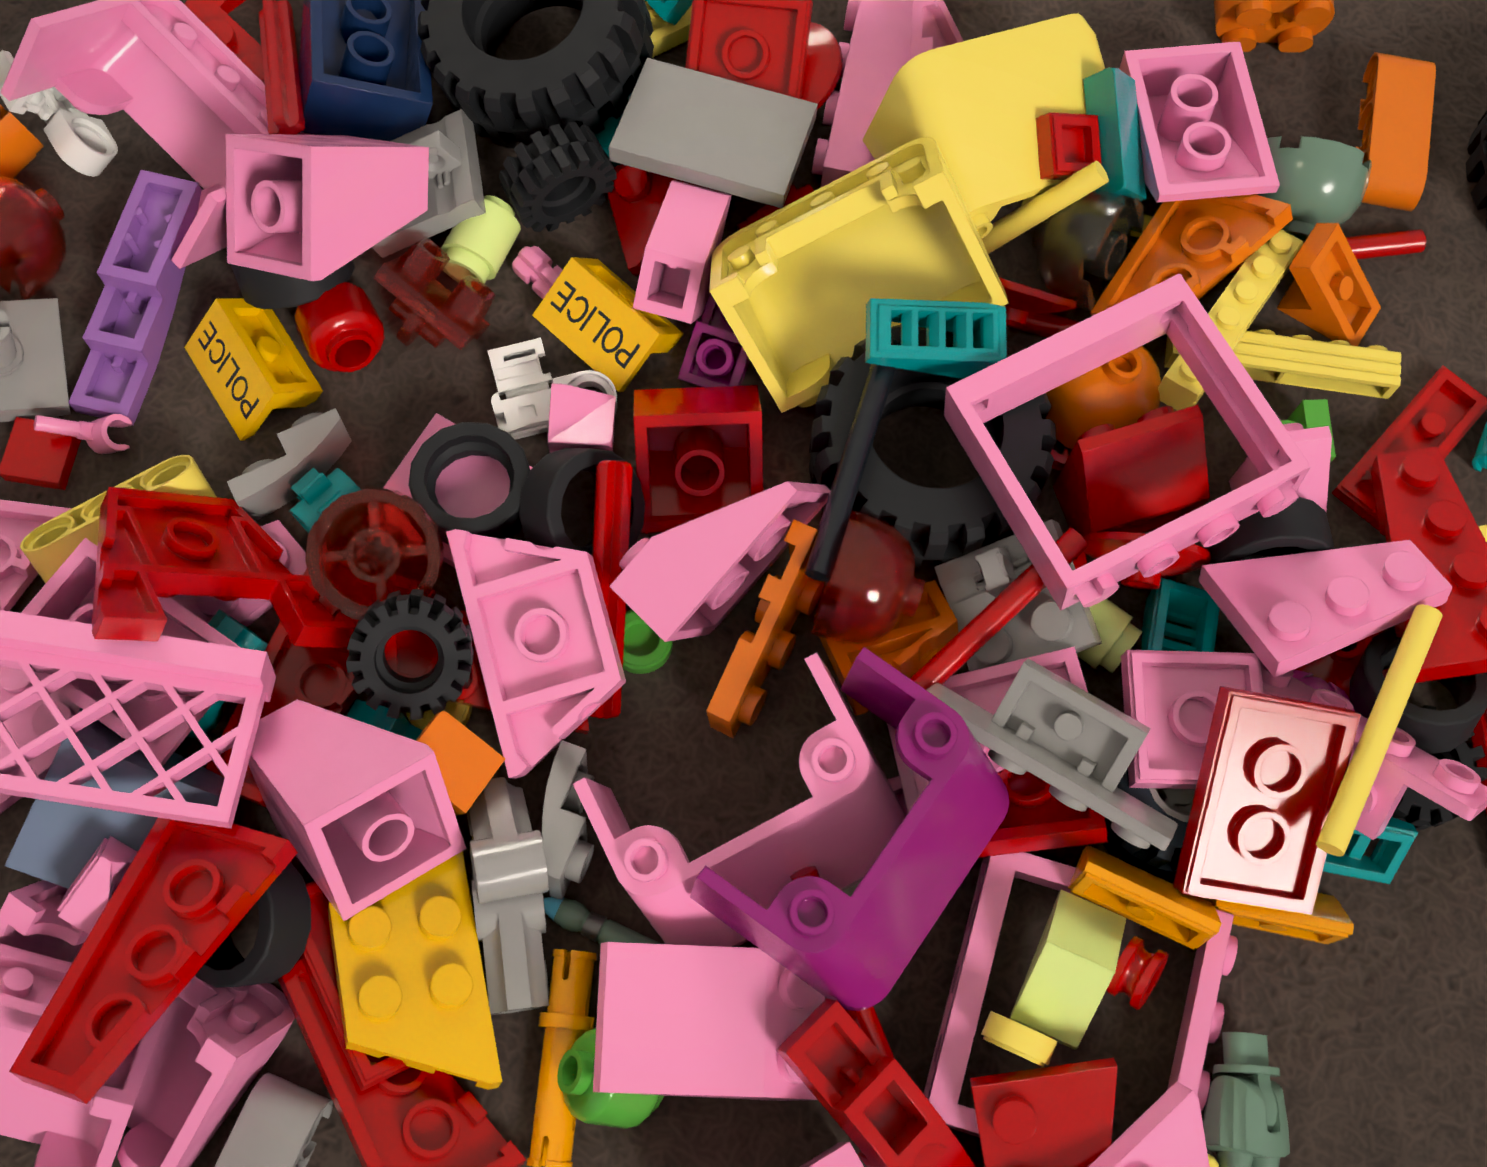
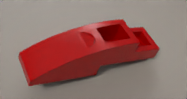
(869, 1094)

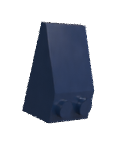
(363, 68)

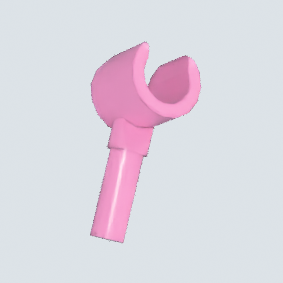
(93, 432)

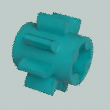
(317, 493)

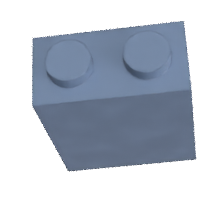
(63, 836)

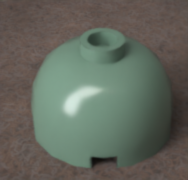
(1320, 181)

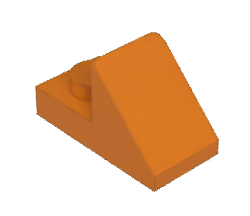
(1330, 287)

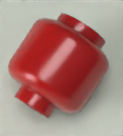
(341, 329)

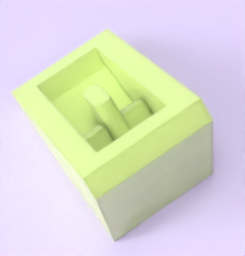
(1070, 969)

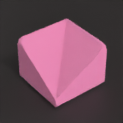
(580, 418)
(95, 884)

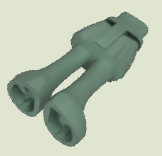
(1244, 1108)

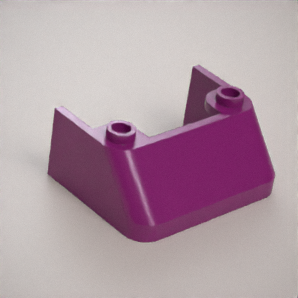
(863, 942)

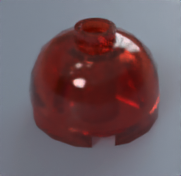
(29, 237)
(373, 547)
(868, 584)

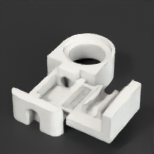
(76, 137)
(527, 388)

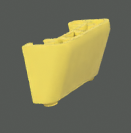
(984, 107)
(805, 272)

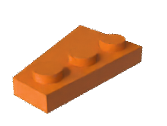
(1199, 241)
(739, 693)

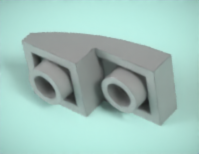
(311, 442)
(563, 831)

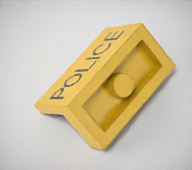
(596, 320)
(250, 364)

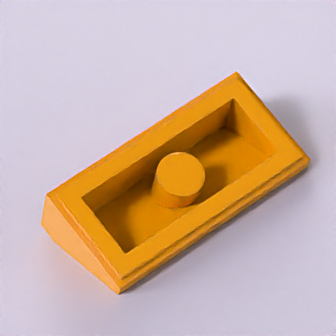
(1144, 898)
(1325, 925)

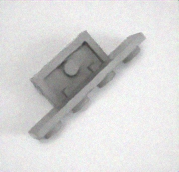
(1069, 743)

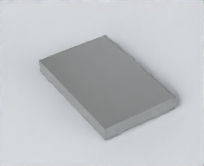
(713, 132)

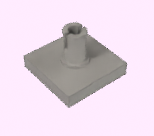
(32, 360)

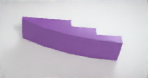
(137, 296)

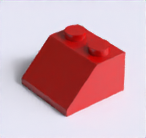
(696, 451)

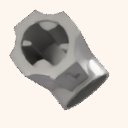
(504, 850)
(513, 952)

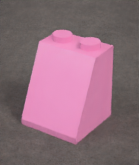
(317, 199)
(353, 802)

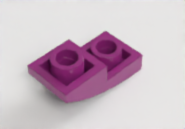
(714, 352)

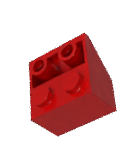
(1136, 473)

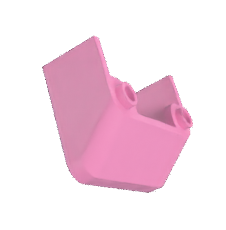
(165, 75)
(834, 830)

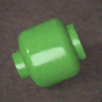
(593, 1107)

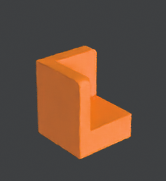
(462, 758)

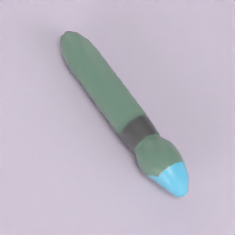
(576, 918)

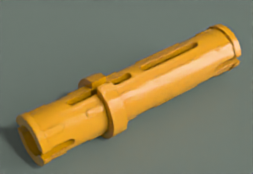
(563, 1024)

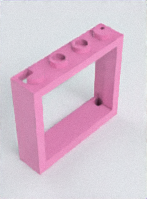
(1160, 310)
(1199, 1024)

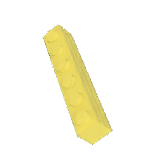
(1235, 311)
(1315, 363)

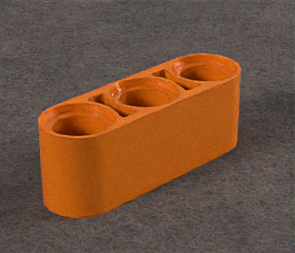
(1397, 129)

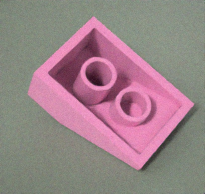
(1199, 123)
(702, 569)
(71, 598)
(697, 1022)

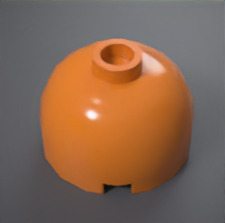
(1106, 395)

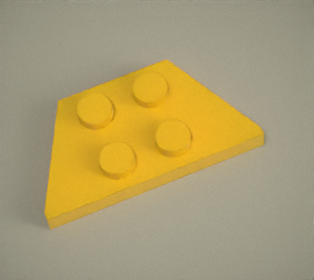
(417, 978)

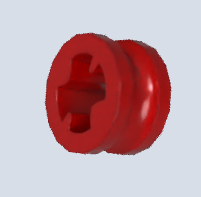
(1137, 972)

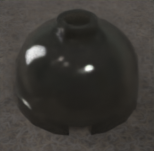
(1088, 239)

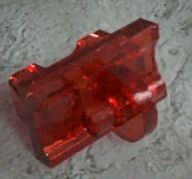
(428, 305)

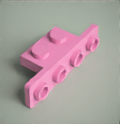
(1403, 766)

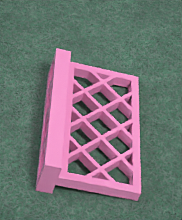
(165, 665)

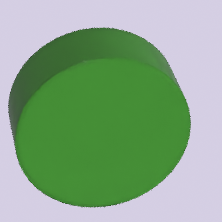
(642, 646)

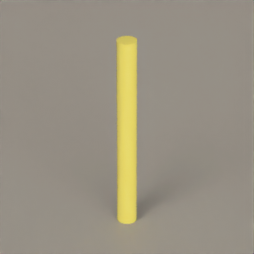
(1379, 731)

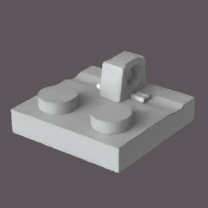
(453, 181)
(1037, 629)

